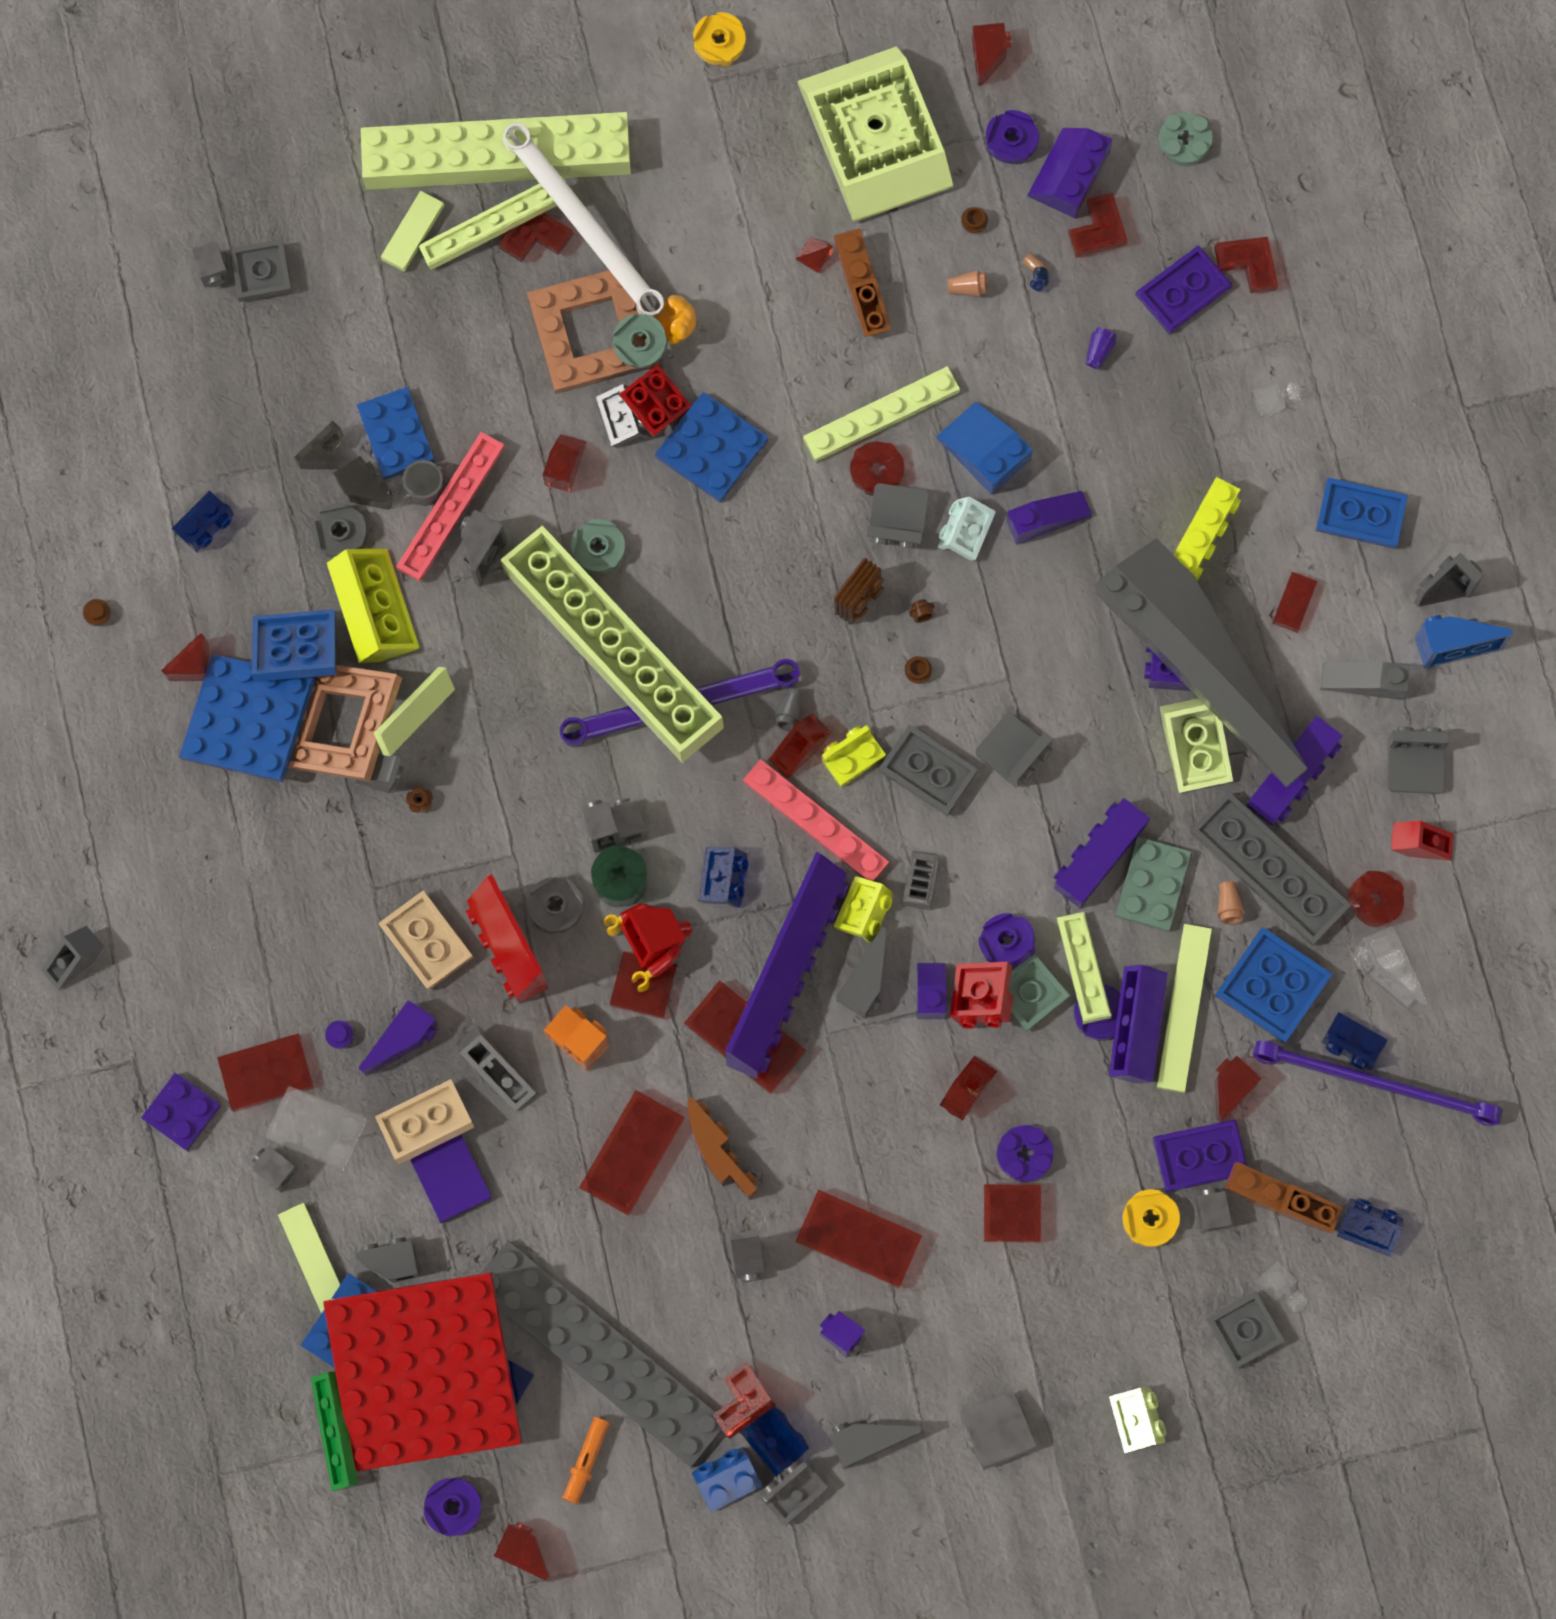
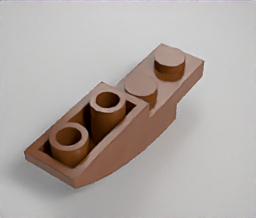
(861, 283)
(710, 1141)
(1283, 1198)

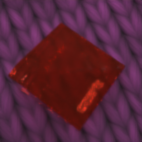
(815, 254)

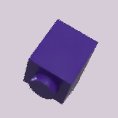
(931, 991)
(841, 1332)

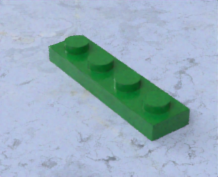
(334, 1432)

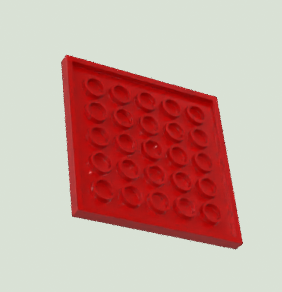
(423, 1371)

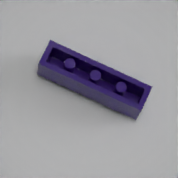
(1314, 747)
(1101, 852)
(1138, 1024)

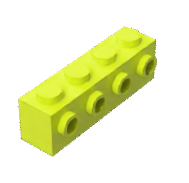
(1207, 525)

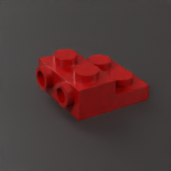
(982, 994)

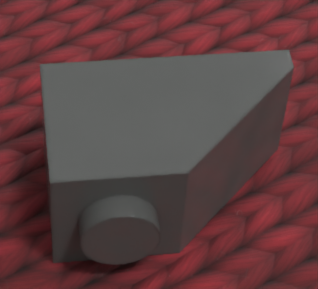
(72, 956)

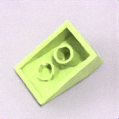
(1195, 745)

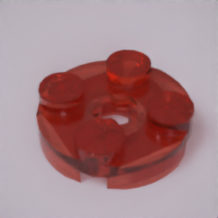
(872, 453)
(1389, 891)

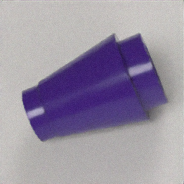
(1100, 346)

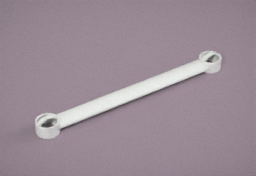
(582, 220)

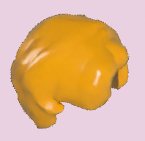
(677, 319)

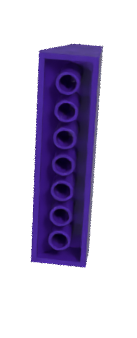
(786, 967)

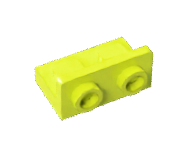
(852, 755)
(864, 909)

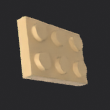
(425, 940)
(424, 1122)

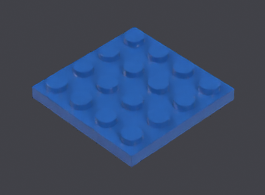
(246, 722)

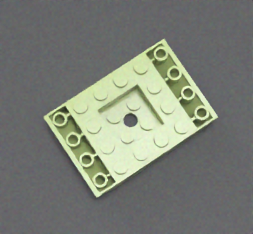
(882, 165)

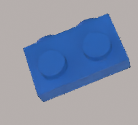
(726, 1478)

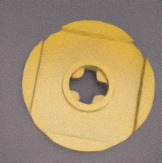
(723, 53)
(1160, 1205)

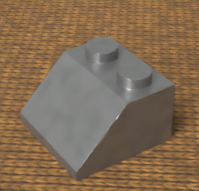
(483, 543)

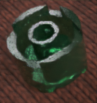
(624, 891)

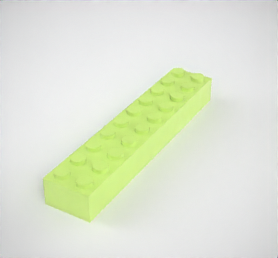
(476, 152)
(612, 644)

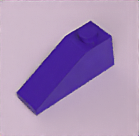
(1046, 515)
(404, 1035)

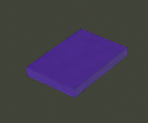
(1183, 289)
(1198, 1155)
(450, 1178)

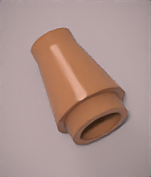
(970, 284)
(1230, 905)

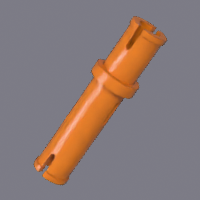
(581, 1472)

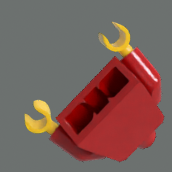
(652, 936)

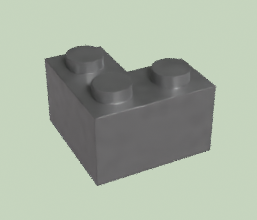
(613, 825)

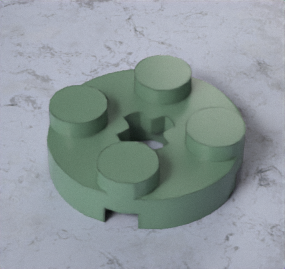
(1194, 127)
(639, 325)
(588, 535)

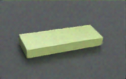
(412, 231)

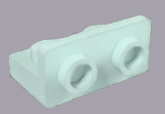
(966, 527)

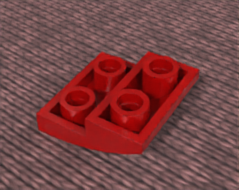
(655, 400)

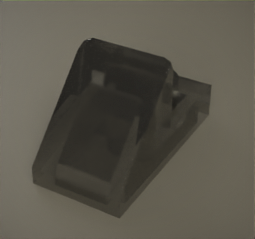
(316, 454)

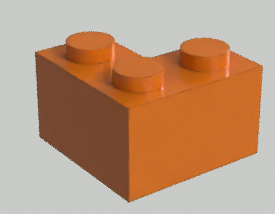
(578, 1036)

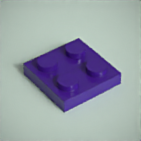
(181, 1111)

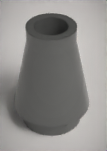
(789, 710)

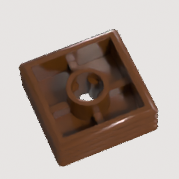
(857, 591)

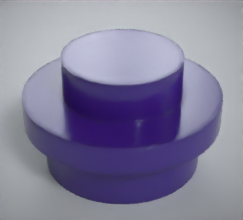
(339, 1034)

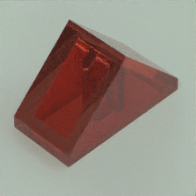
(190, 662)

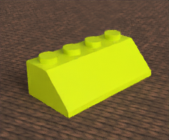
(372, 604)

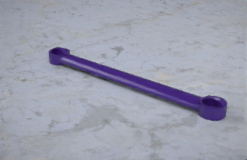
(713, 693)
(1480, 1111)

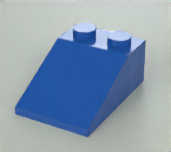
(986, 447)
(1455, 639)

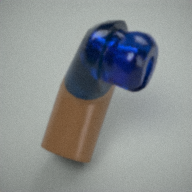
(1039, 270)

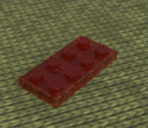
(716, 1021)
(632, 1153)
(858, 1239)

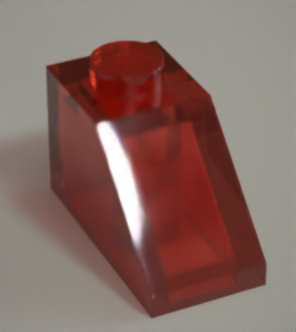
(989, 49)
(563, 463)
(799, 745)
(1232, 1085)
(968, 1088)
(522, 1550)

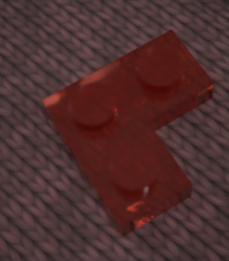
(538, 229)
(1104, 232)
(1254, 257)
(749, 1402)

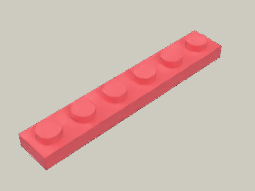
(450, 507)
(815, 821)

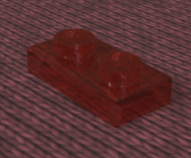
(1294, 602)

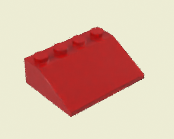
(506, 941)

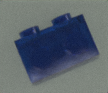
(775, 1440)

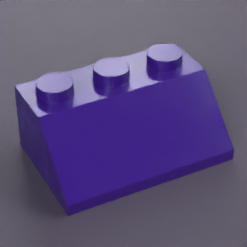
(1071, 169)

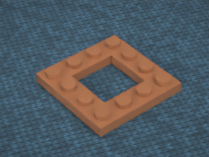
(547, 307)
(359, 760)

